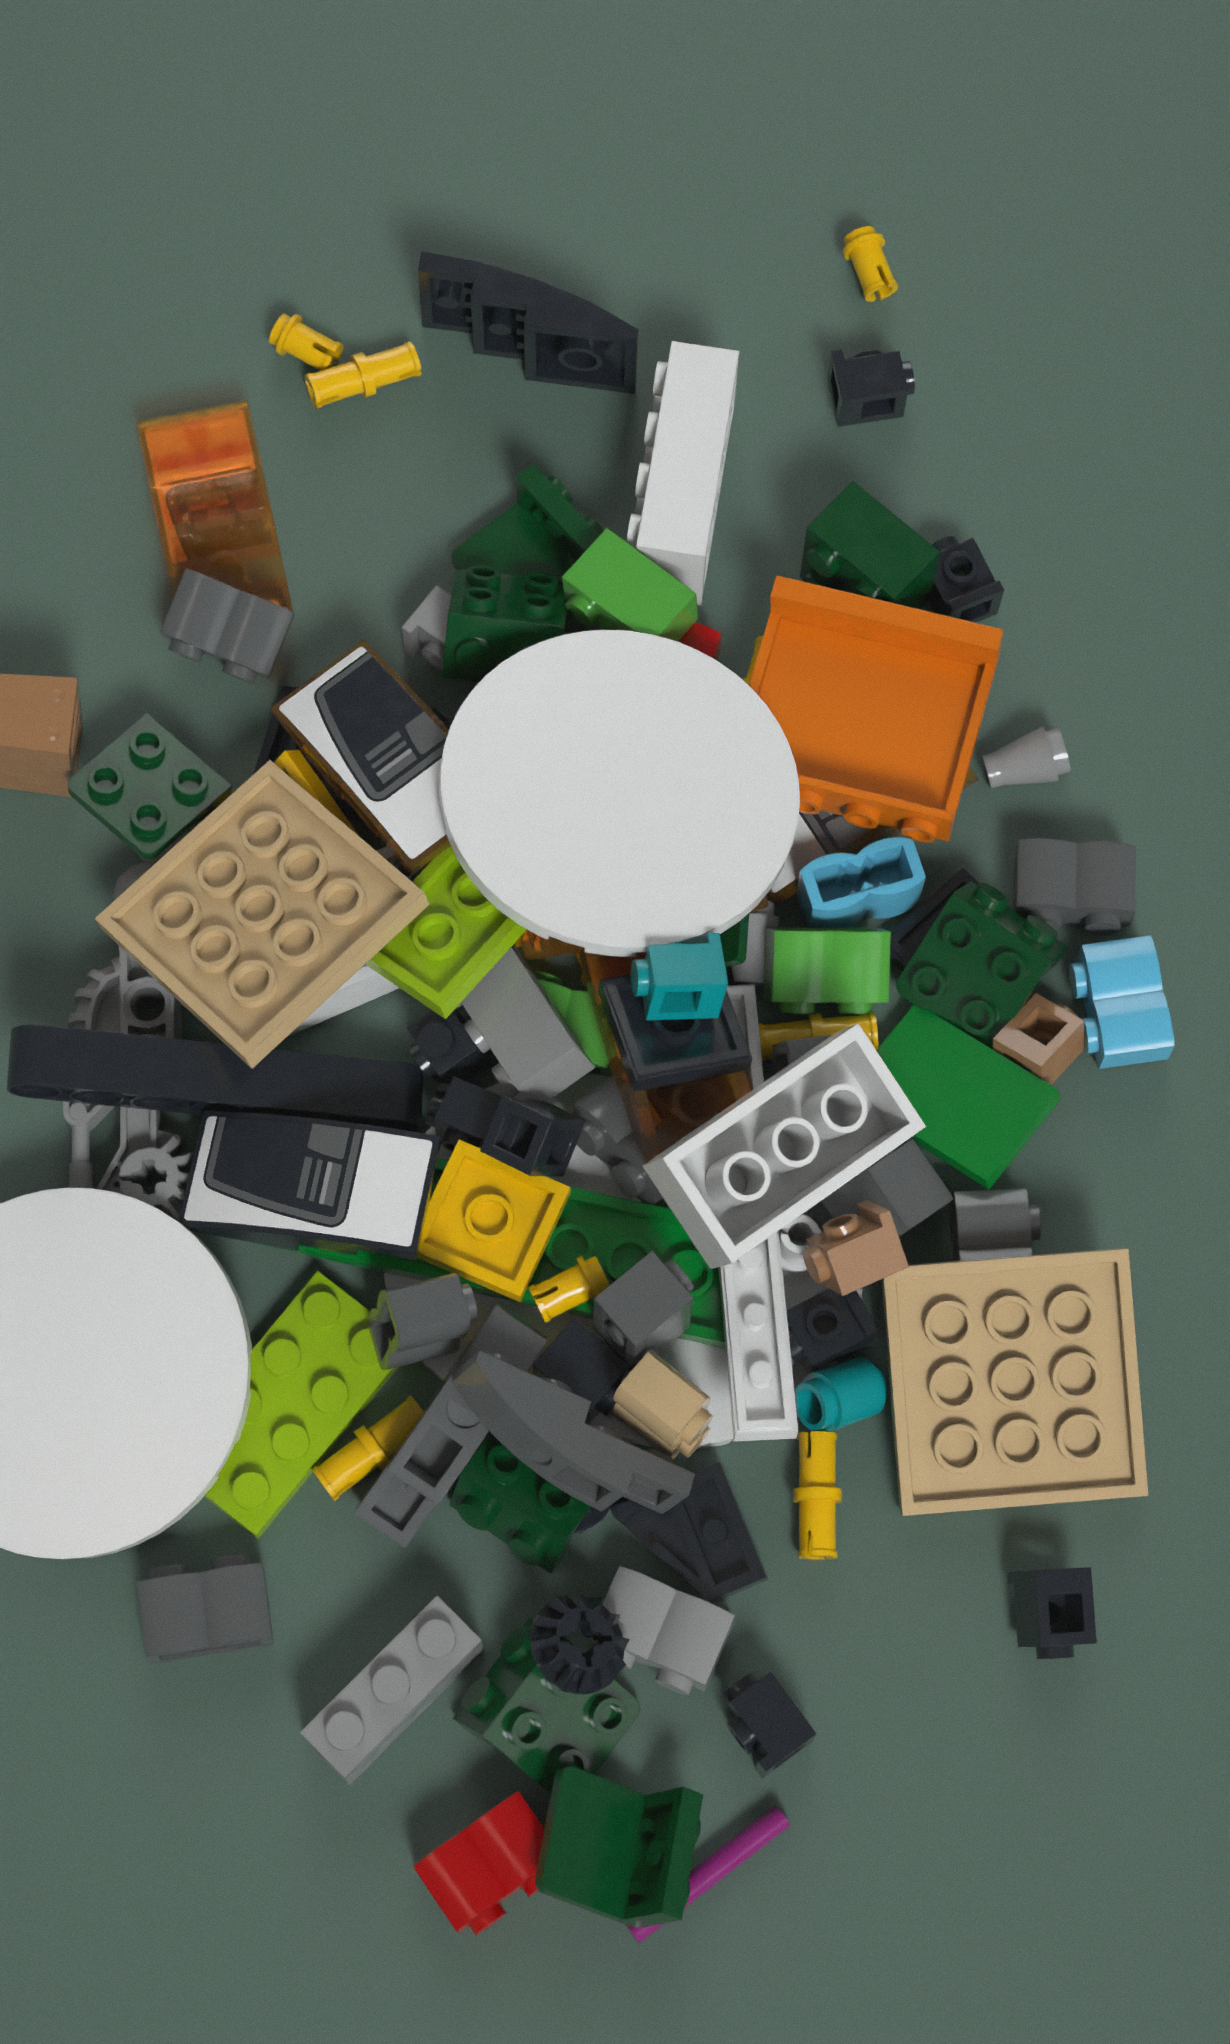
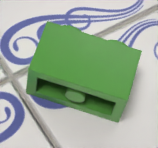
(627, 591)

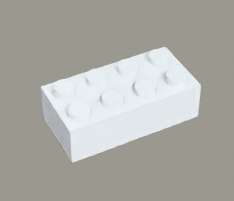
(684, 460)
(784, 1147)

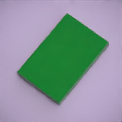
(968, 1095)

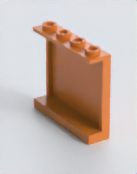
(876, 704)

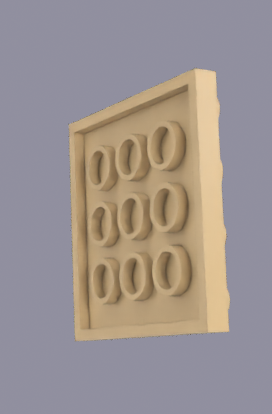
(262, 913)
(1014, 1382)

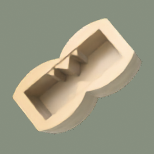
(663, 1406)

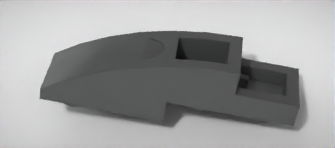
(548, 1433)
(442, 1436)

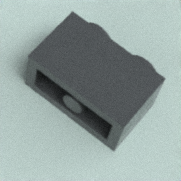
(644, 1309)

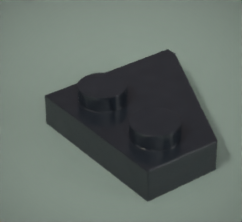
(701, 1536)

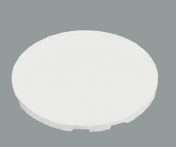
(618, 792)
(113, 1372)

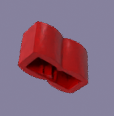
(485, 1865)

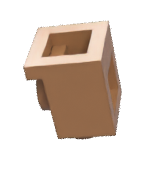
(1042, 1038)
(855, 1250)

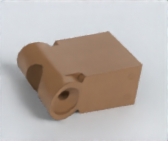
(39, 732)

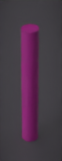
(727, 1859)

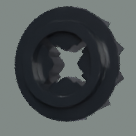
(564, 1663)

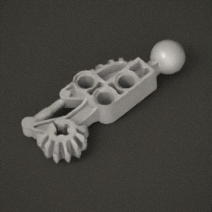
(112, 1005)

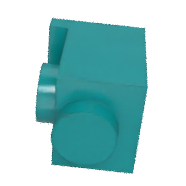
(681, 980)

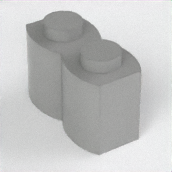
(668, 1630)

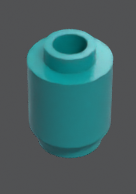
(840, 1395)

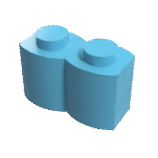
(873, 884)
(1122, 1002)

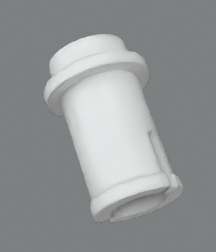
(797, 1230)

